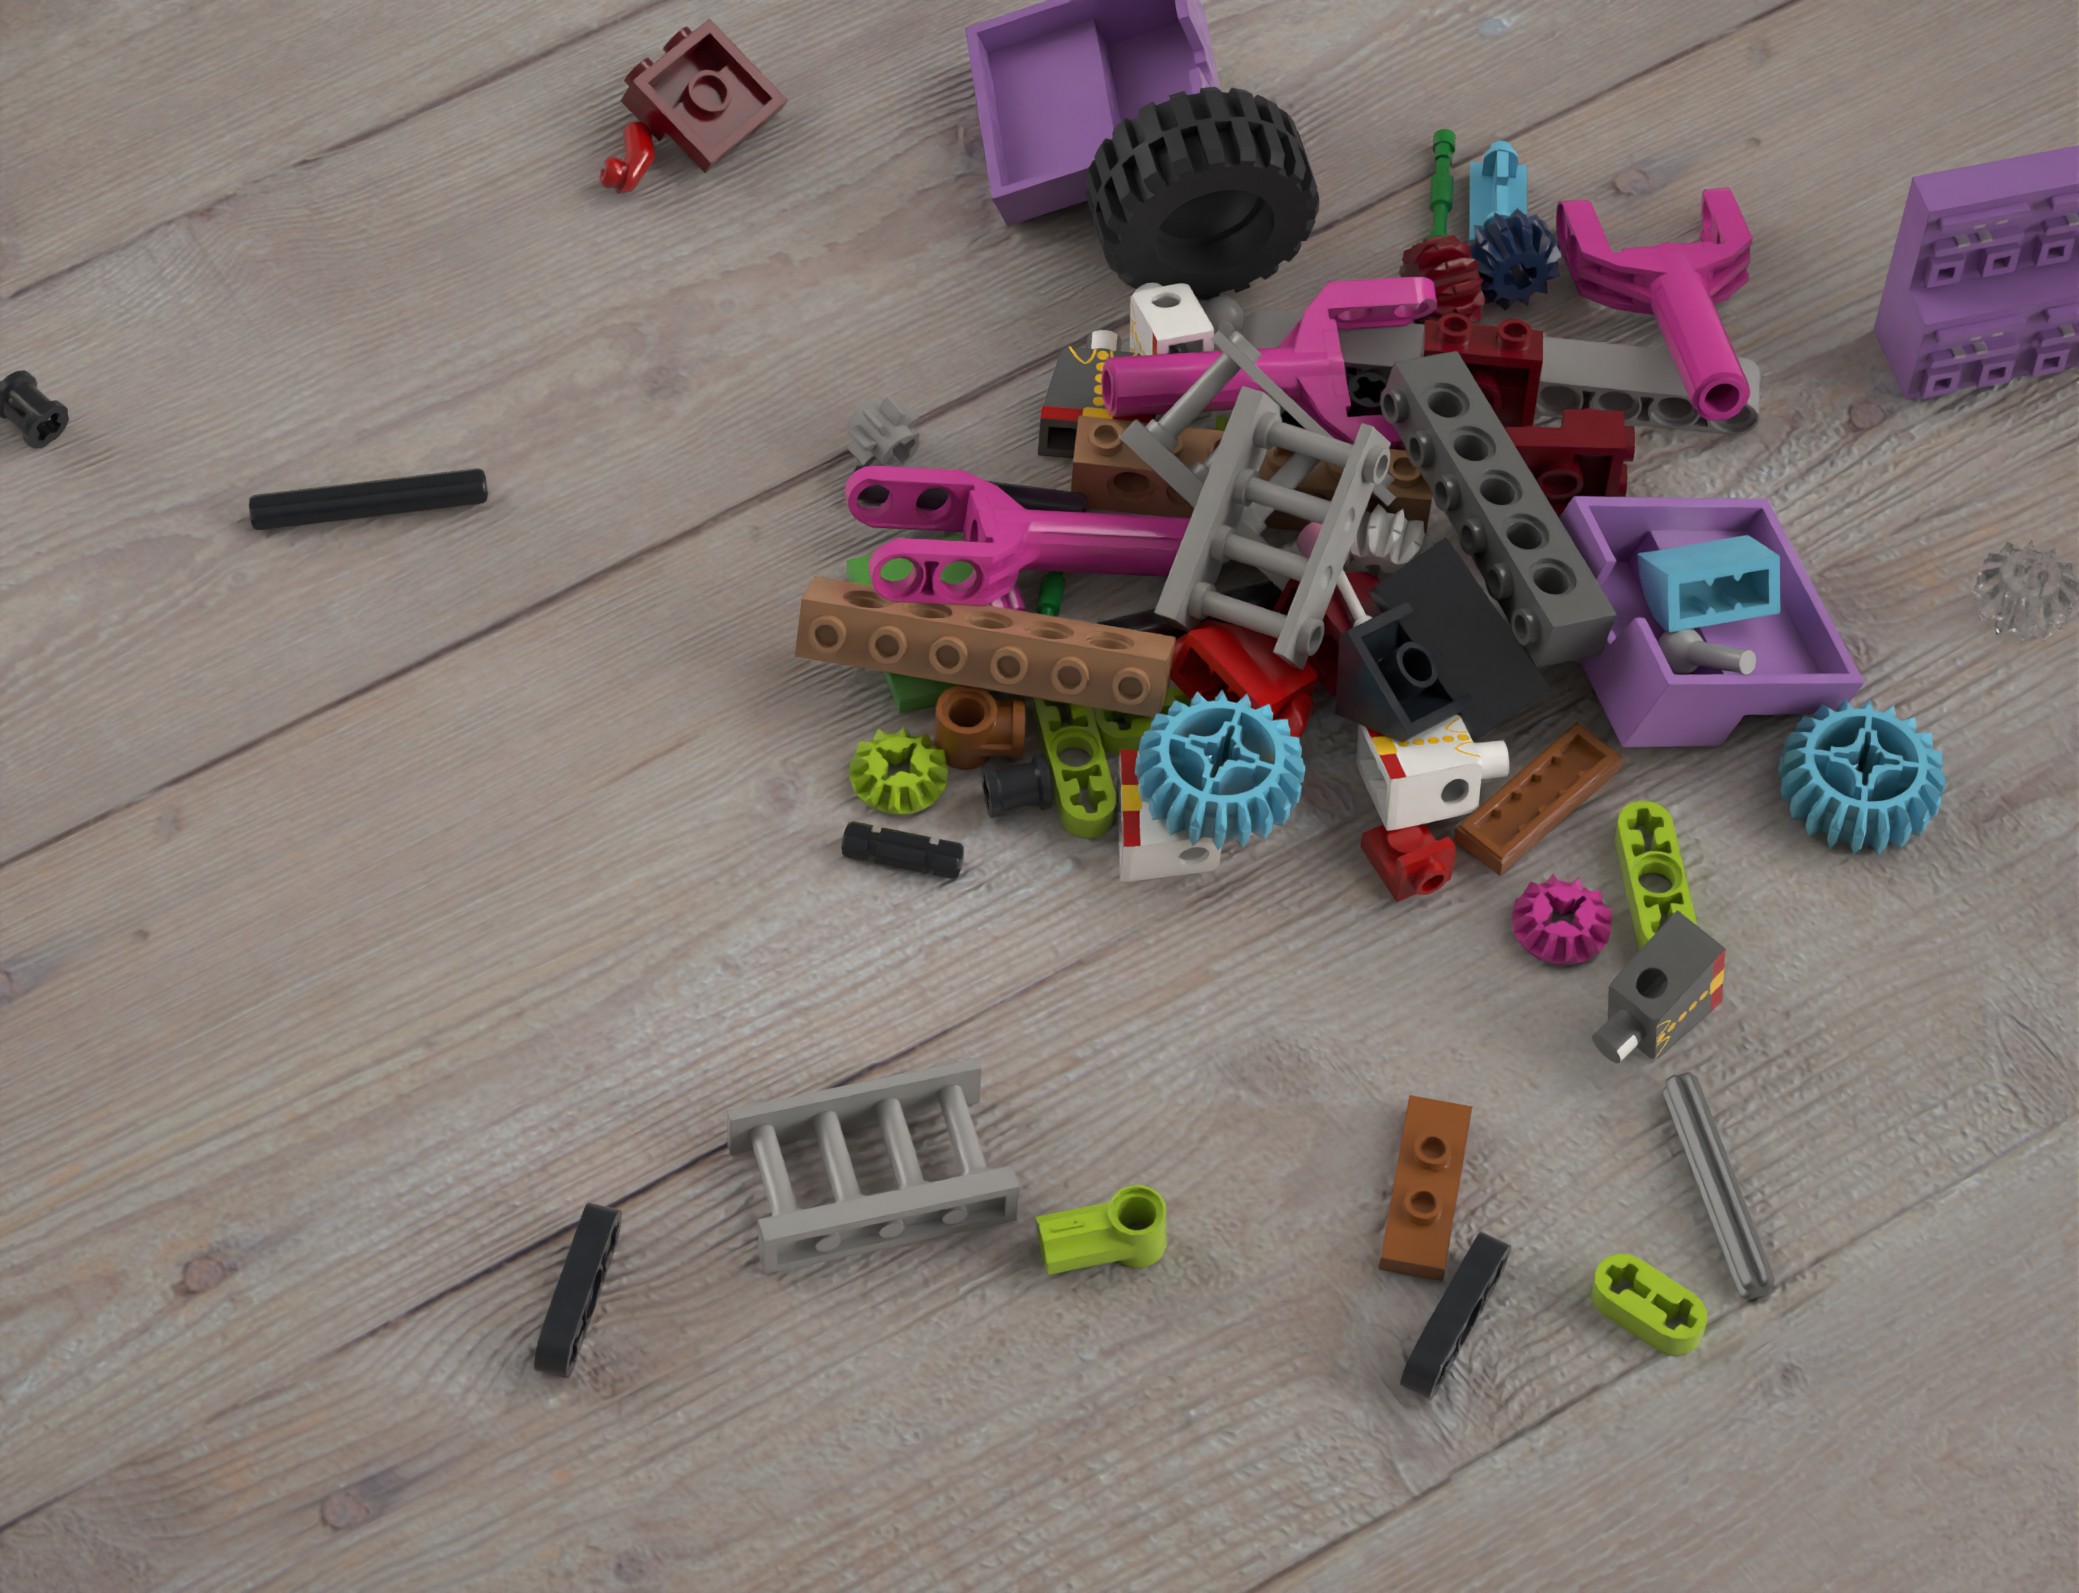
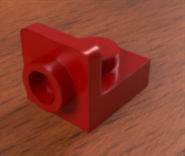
(1409, 859)

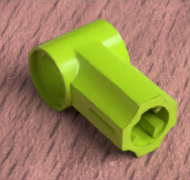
(1099, 1234)

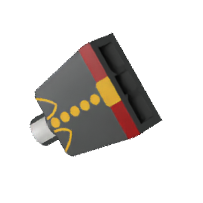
(1078, 392)
(1663, 991)

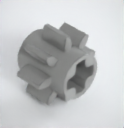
(883, 432)

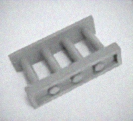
(1158, 439)
(1235, 483)
(886, 1219)

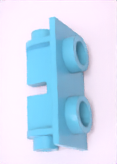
(1496, 186)

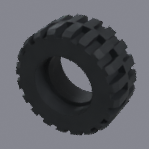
(1153, 183)

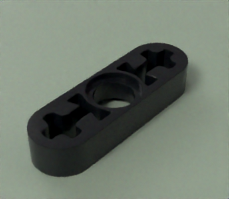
(578, 1290)
(1455, 1315)

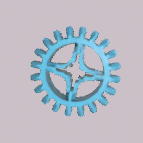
(1895, 762)
(1220, 769)

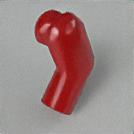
(638, 158)

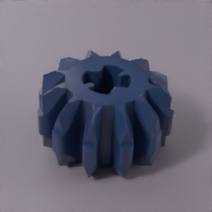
(1515, 258)

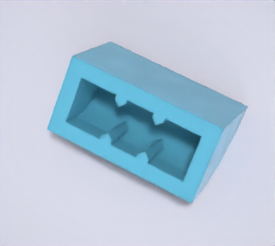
(1710, 583)

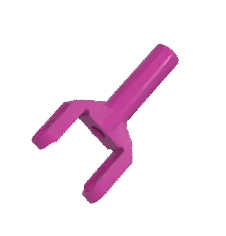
(1677, 287)
(1304, 365)
(999, 537)

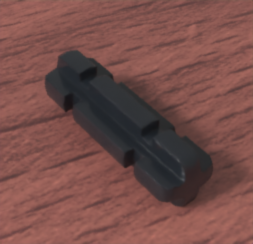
(903, 850)

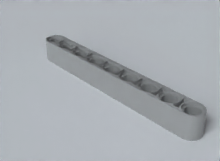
(1572, 374)

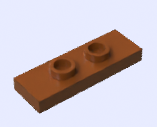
(1538, 798)
(1425, 1188)

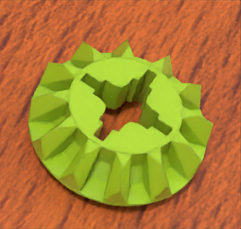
(904, 791)

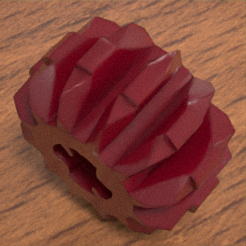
(1452, 271)

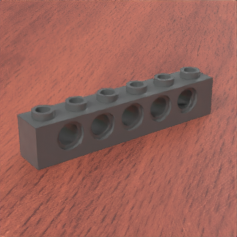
(1497, 509)

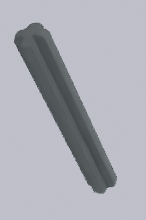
(1718, 1186)

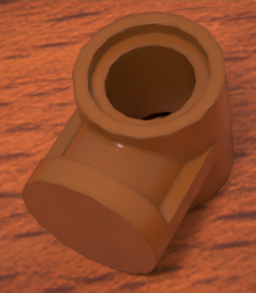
(992, 725)

